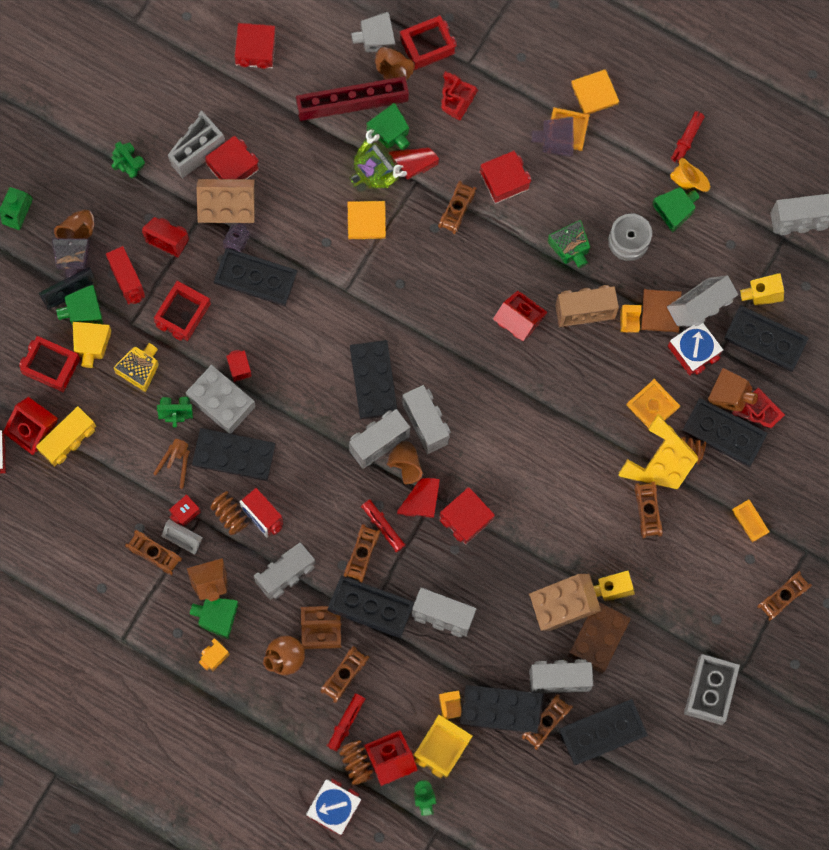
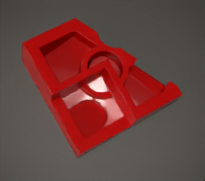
(456, 96)
(415, 160)
(762, 412)
(421, 499)

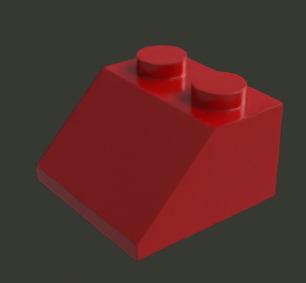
(165, 236)
(520, 315)
(29, 424)
(391, 757)

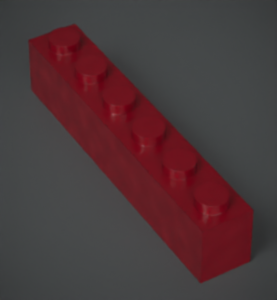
(352, 98)

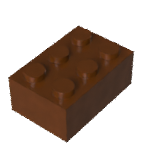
(600, 637)

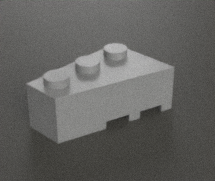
(196, 144)
(285, 571)

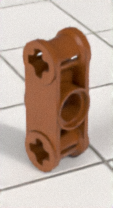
(462, 197)
(647, 496)
(366, 540)
(142, 545)
(794, 587)
(338, 684)
(556, 714)

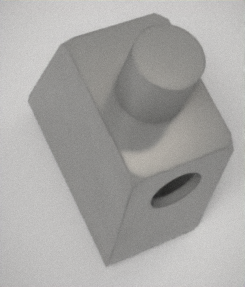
(375, 33)

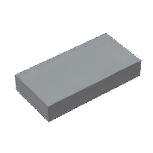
(181, 536)

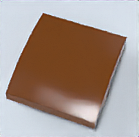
(655, 312)
(320, 628)

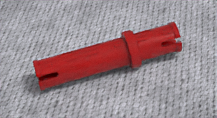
(684, 143)
(378, 519)
(344, 725)

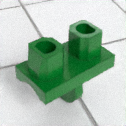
(124, 161)
(175, 413)
(424, 797)

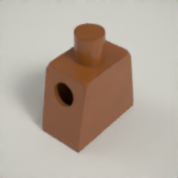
(732, 392)
(209, 579)

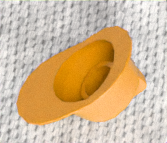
(689, 176)

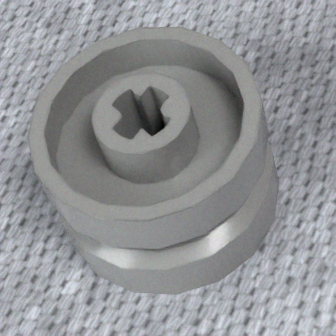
(630, 226)

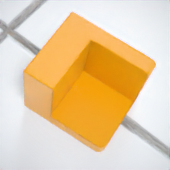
(630, 318)
(450, 705)

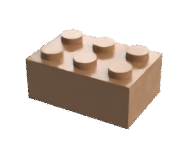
(225, 201)
(586, 306)
(565, 602)

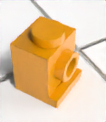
(213, 656)

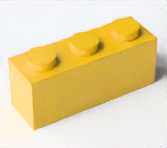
(66, 437)

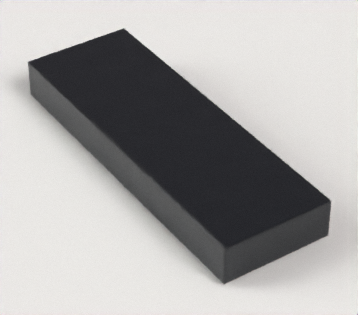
(56, 294)

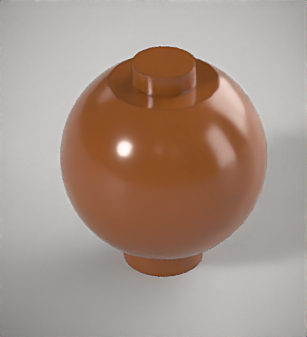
(284, 655)

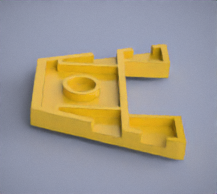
(670, 462)

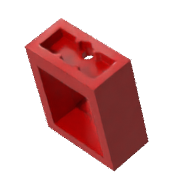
(433, 56)
(125, 275)
(191, 295)
(66, 372)

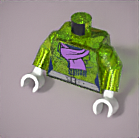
(373, 166)

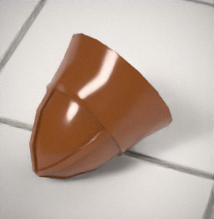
(393, 64)
(77, 226)
(406, 458)

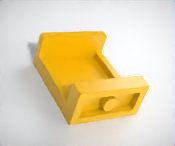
(442, 747)

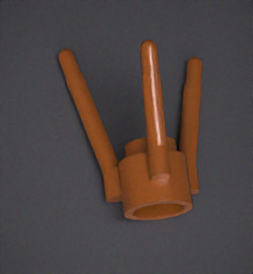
(177, 450)

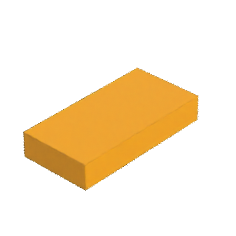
(750, 520)

